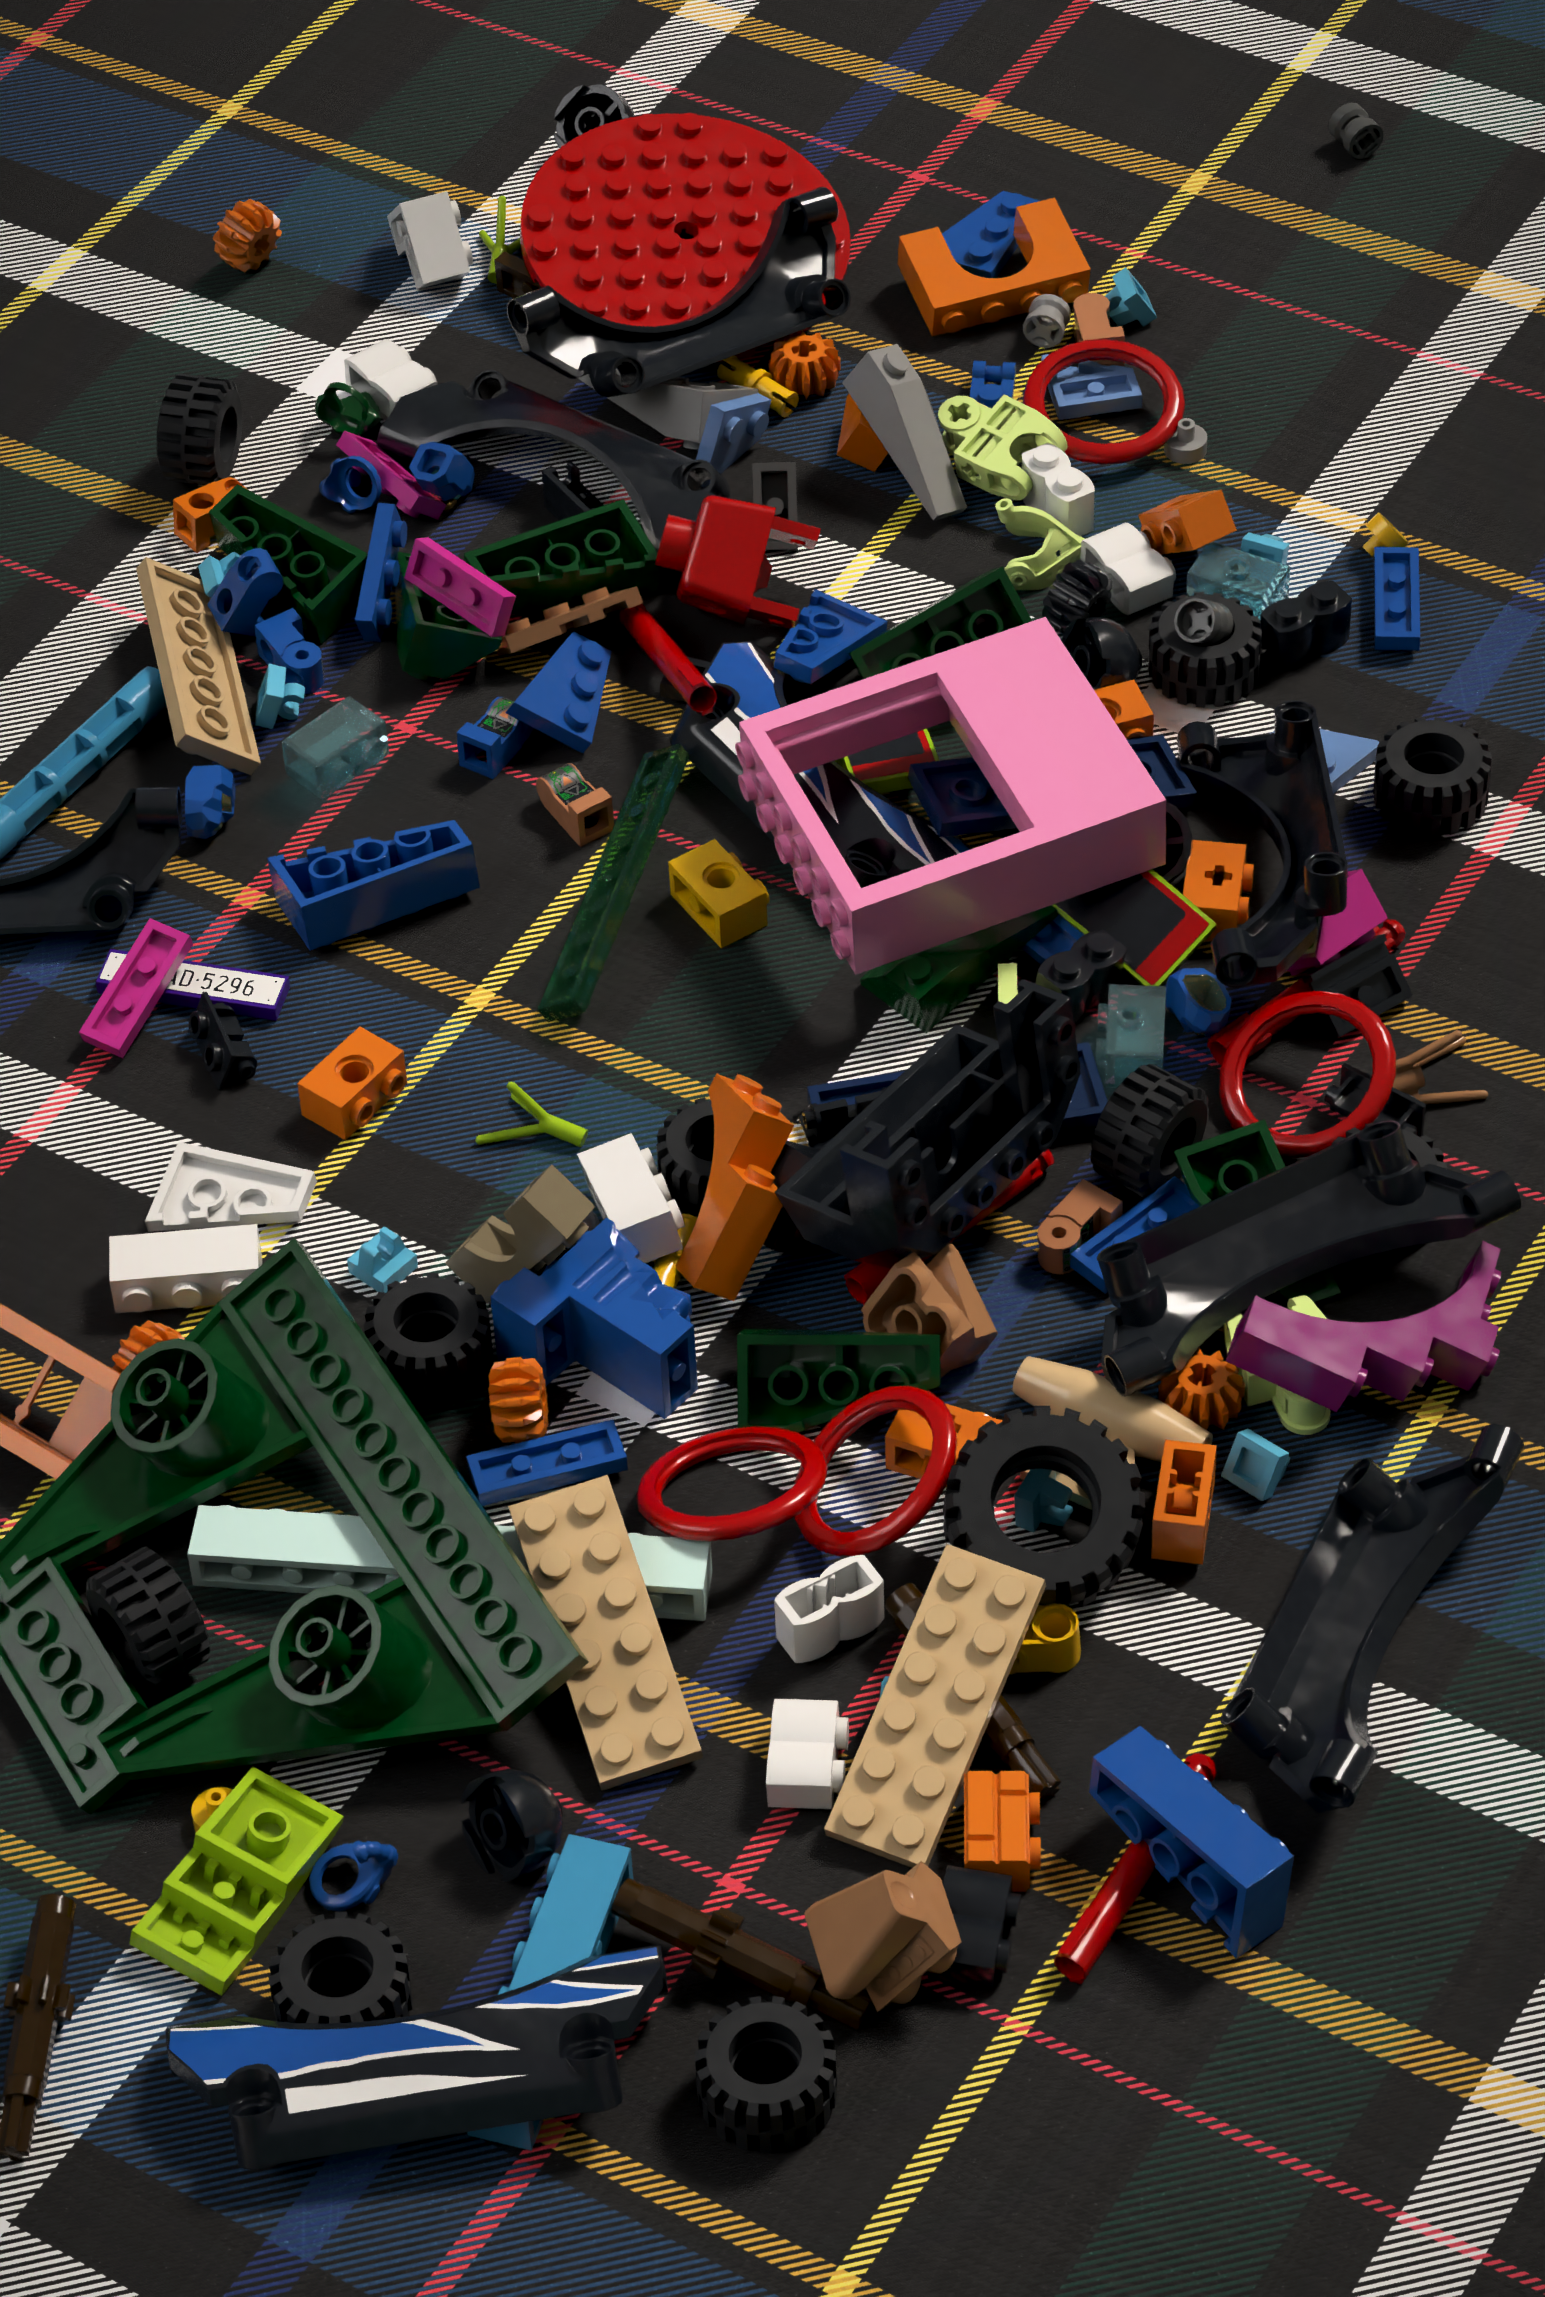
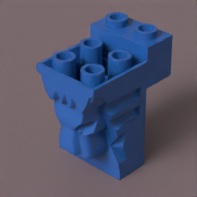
(606, 1315)

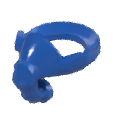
(341, 479)
(374, 1865)

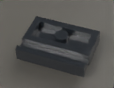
(1364, 974)

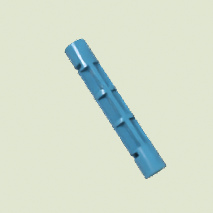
(80, 756)

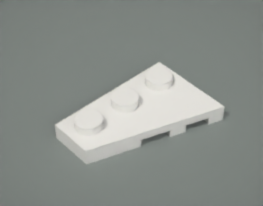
(226, 1190)

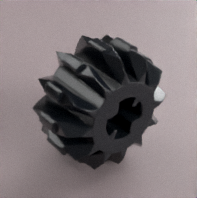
(1076, 593)

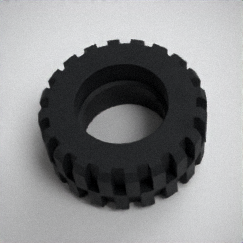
(1059, 1446)

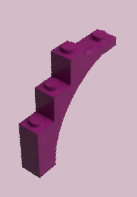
(1335, 1358)

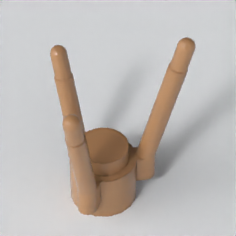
(1411, 1078)

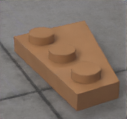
(561, 618)

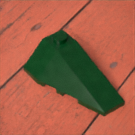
(962, 616)

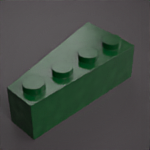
(572, 559)
(317, 568)

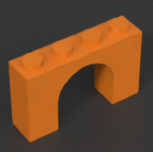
(958, 300)

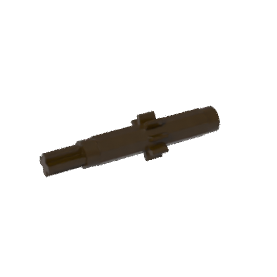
(1005, 1730)
(721, 1945)
(36, 2008)

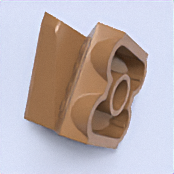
(933, 1301)
(884, 1935)

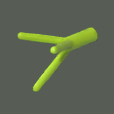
(498, 248)
(547, 1123)

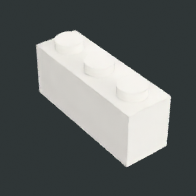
(633, 1196)
(180, 1266)

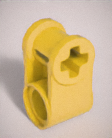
(1050, 1642)

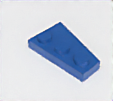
(985, 237)
(825, 637)
(566, 693)

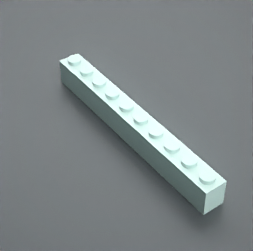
(325, 1549)

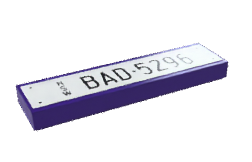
(244, 990)

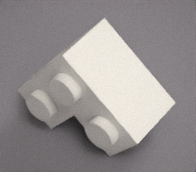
(431, 239)

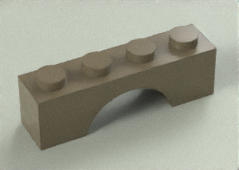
(541, 1226)

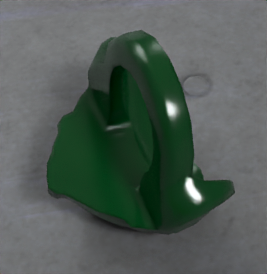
(351, 414)

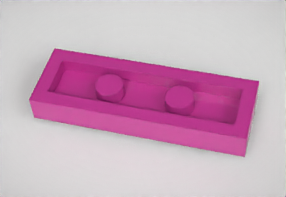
(394, 478)
(460, 587)
(136, 988)

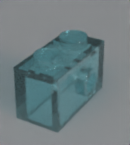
(1239, 575)
(335, 747)
(1133, 1030)

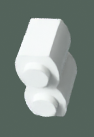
(386, 374)
(1059, 488)
(1137, 571)
(829, 1608)
(805, 1753)

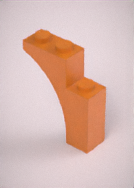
(740, 1189)

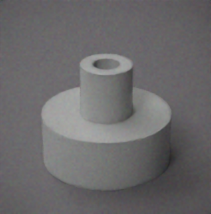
(1187, 444)

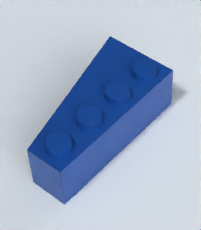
(373, 881)
(1196, 1836)

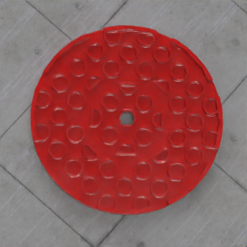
(614, 199)

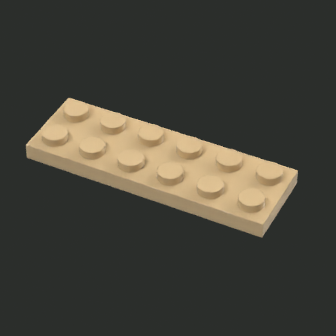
(197, 669)
(592, 1580)
(935, 1707)

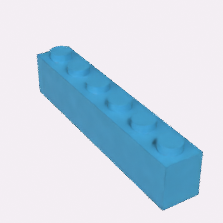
(566, 1928)

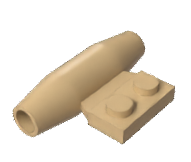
(1135, 1419)

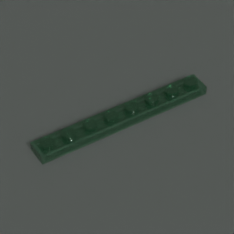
(613, 884)

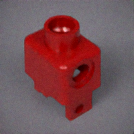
(726, 558)

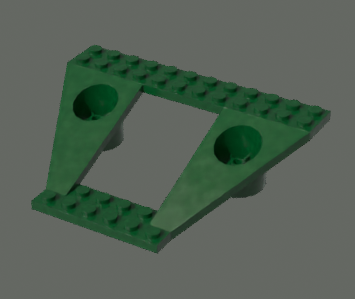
(284, 1368)

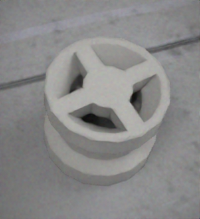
(1046, 320)

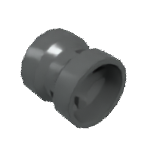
(1356, 131)
(1193, 622)

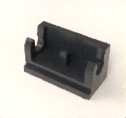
(569, 496)

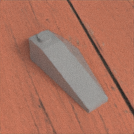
(677, 406)
(904, 421)

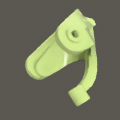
(1039, 569)

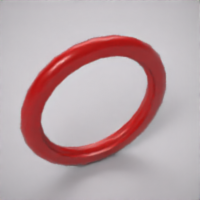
(1115, 351)
(1288, 1007)
(919, 1501)
(742, 1523)

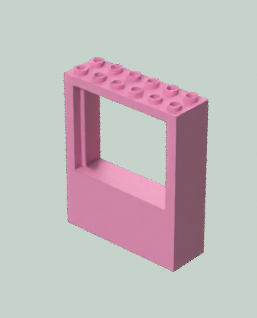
(1043, 746)

